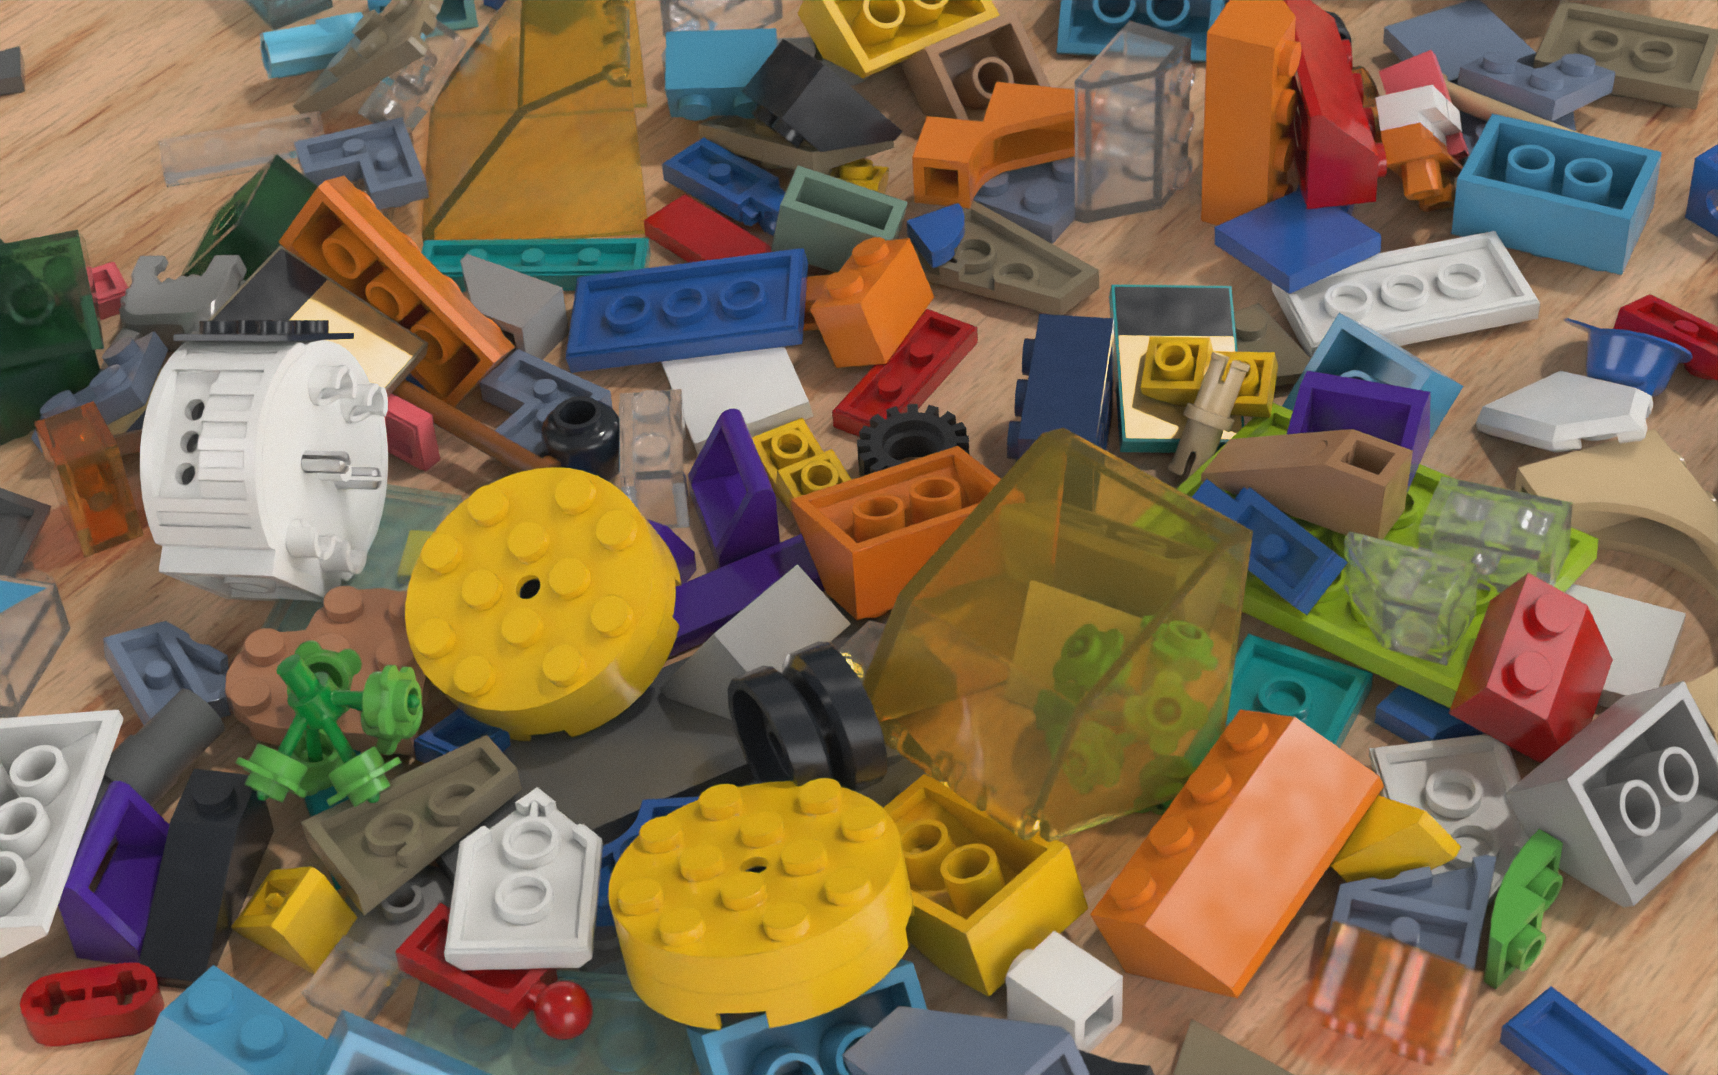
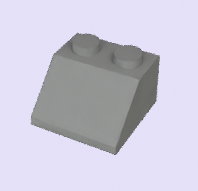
(762, 634)

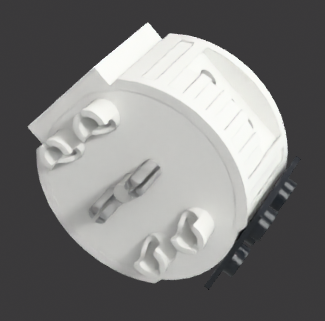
(264, 460)

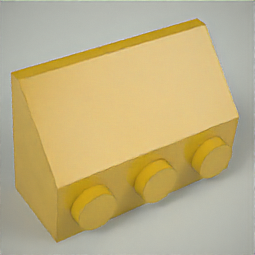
(882, 33)

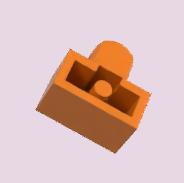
(869, 302)

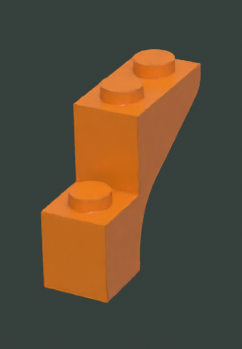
(1018, 131)

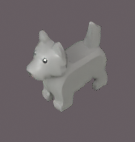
(176, 304)

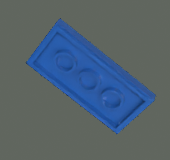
(688, 310)

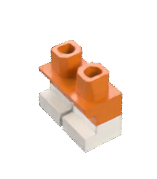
(1416, 147)

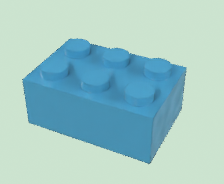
(1557, 193)

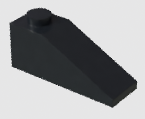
(204, 875)

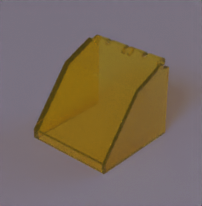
(541, 127)
(1066, 643)

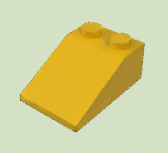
(979, 886)

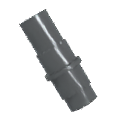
(162, 749)

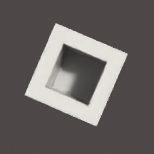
(1065, 989)

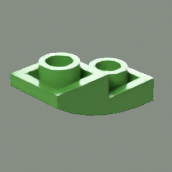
(1519, 907)

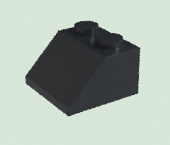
(813, 104)

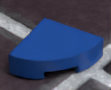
(937, 233)

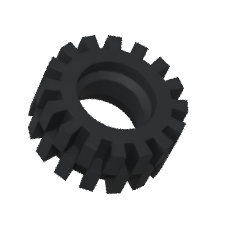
(907, 436)

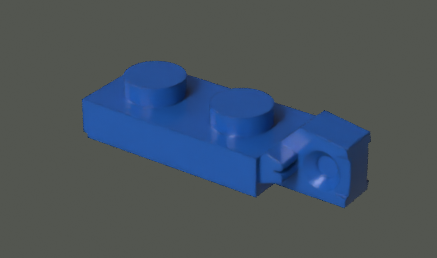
(726, 183)
(1281, 549)

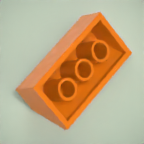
(1248, 108)
(366, 254)
(1235, 855)

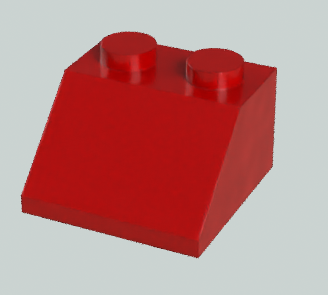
(1533, 669)

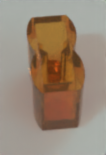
(1393, 991)

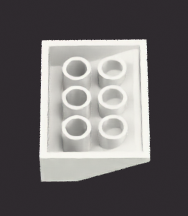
(46, 796)

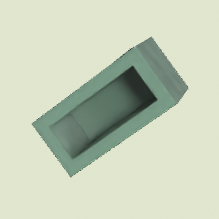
(833, 217)

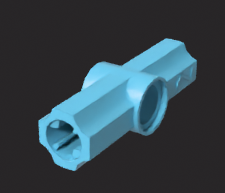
(306, 47)

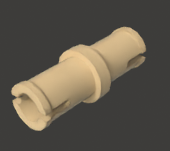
(1209, 414)

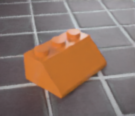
(886, 525)

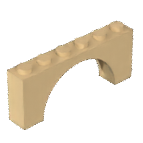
(1640, 504)

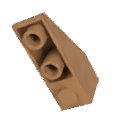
(1321, 477)

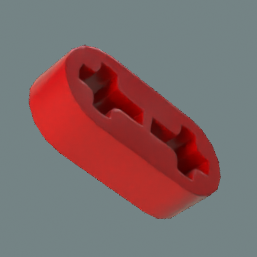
(91, 1004)

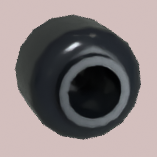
(583, 436)

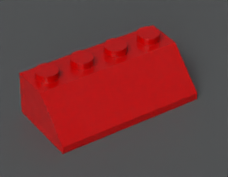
(1332, 130)

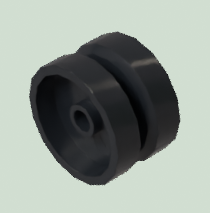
(808, 721)

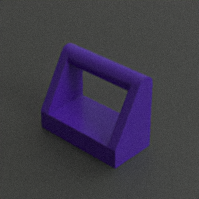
(1370, 407)
(733, 492)
(115, 917)

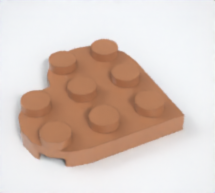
(352, 619)

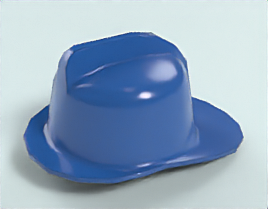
(1631, 357)

